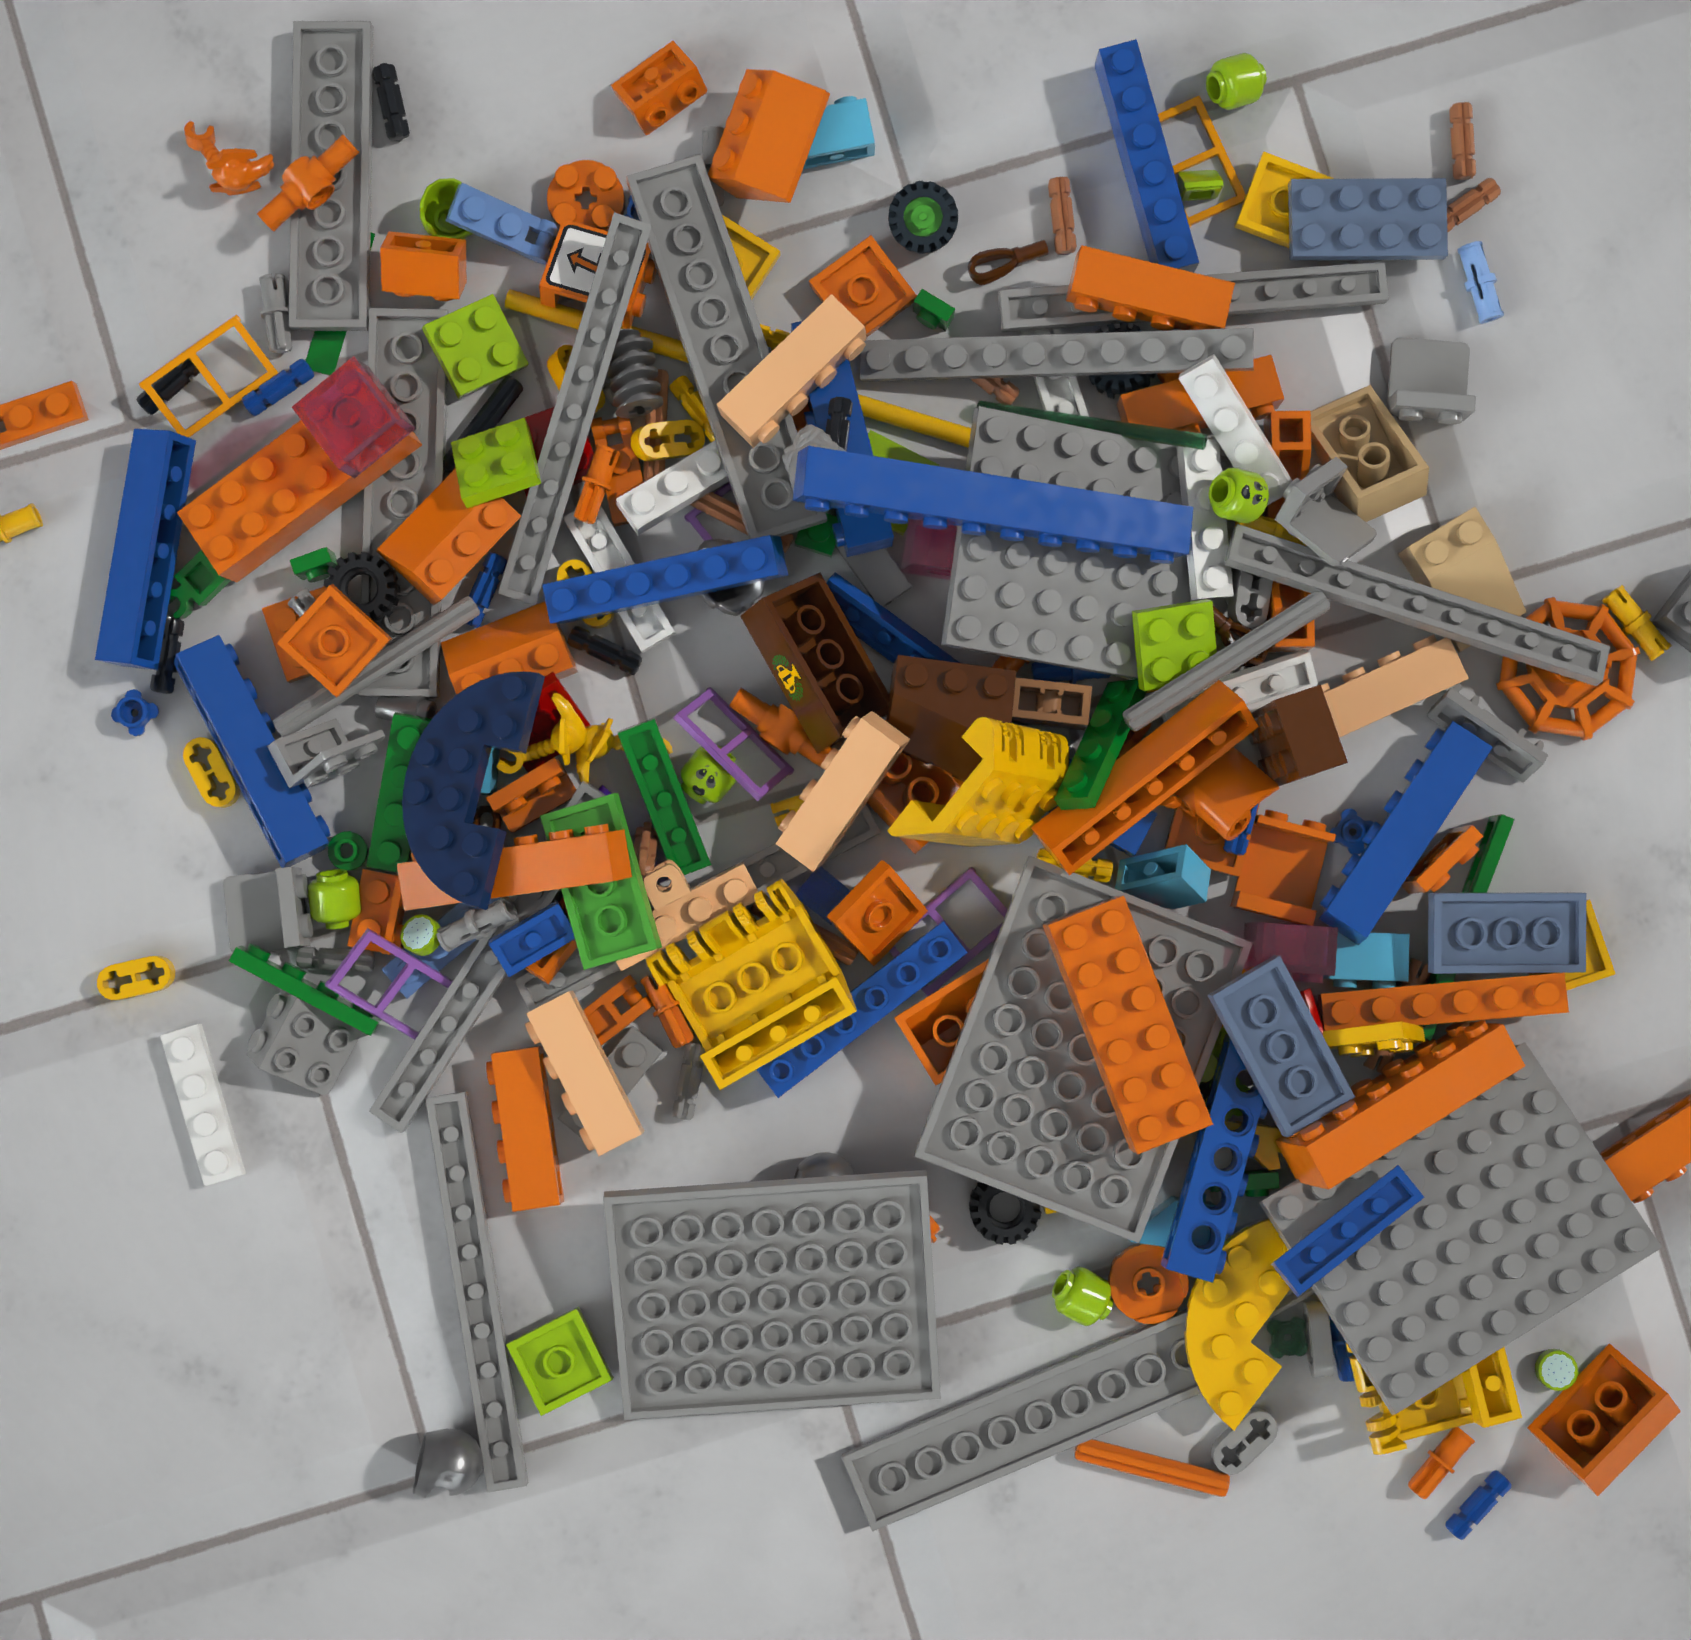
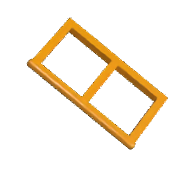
(1217, 150)
(191, 353)

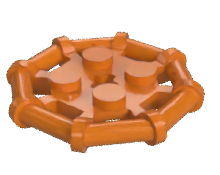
(1567, 692)

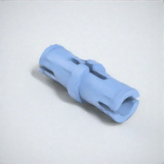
(1480, 282)

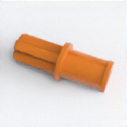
(596, 483)
(668, 1012)
(1440, 1462)

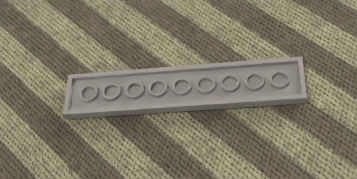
(717, 333)
(418, 384)
(1022, 1422)

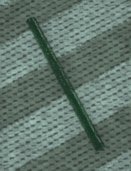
(1127, 430)

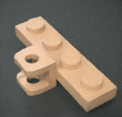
(684, 909)

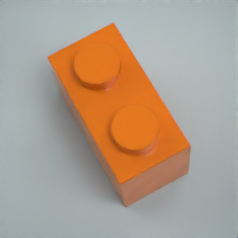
(423, 266)

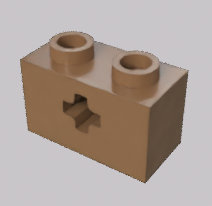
(1051, 703)

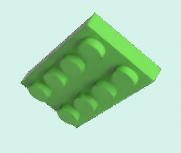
(607, 917)

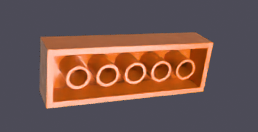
(275, 500)
(1127, 1024)
(1401, 1102)

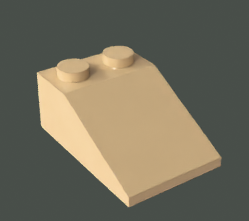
(1380, 458)
(1465, 563)

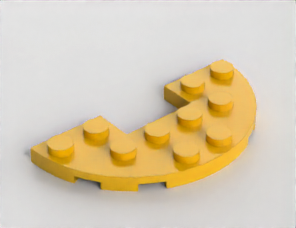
(1228, 1316)

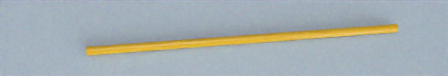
(674, 349)

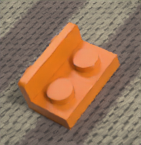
(660, 87)
(533, 795)
(380, 909)

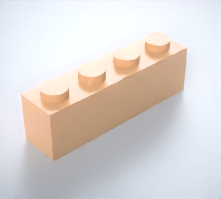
(793, 371)
(1394, 684)
(842, 790)
(584, 1072)

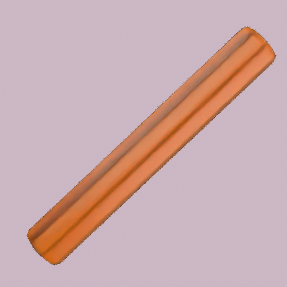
(1153, 1467)

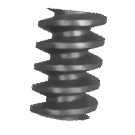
(633, 375)

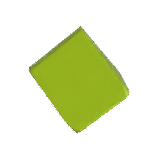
(1199, 185)

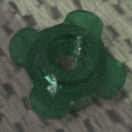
(1295, 1346)

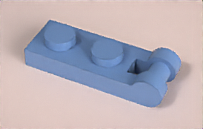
(501, 223)

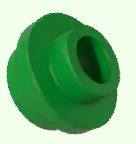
(359, 854)

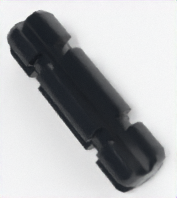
(391, 101)
(169, 385)
(838, 425)
(604, 650)
(163, 680)

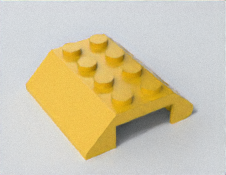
(1001, 795)
(755, 983)
(1477, 1395)

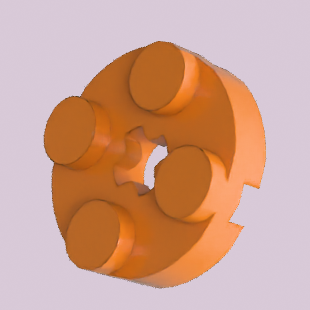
(584, 176)
(1134, 1301)

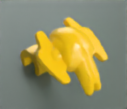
(566, 739)
(598, 744)

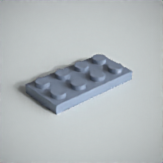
(1368, 219)
(1507, 932)
(1281, 1045)

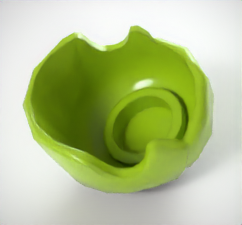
(435, 208)

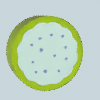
(420, 935)
(1556, 1369)

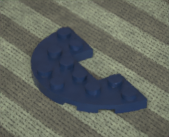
(448, 777)

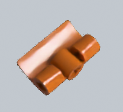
(1226, 793)

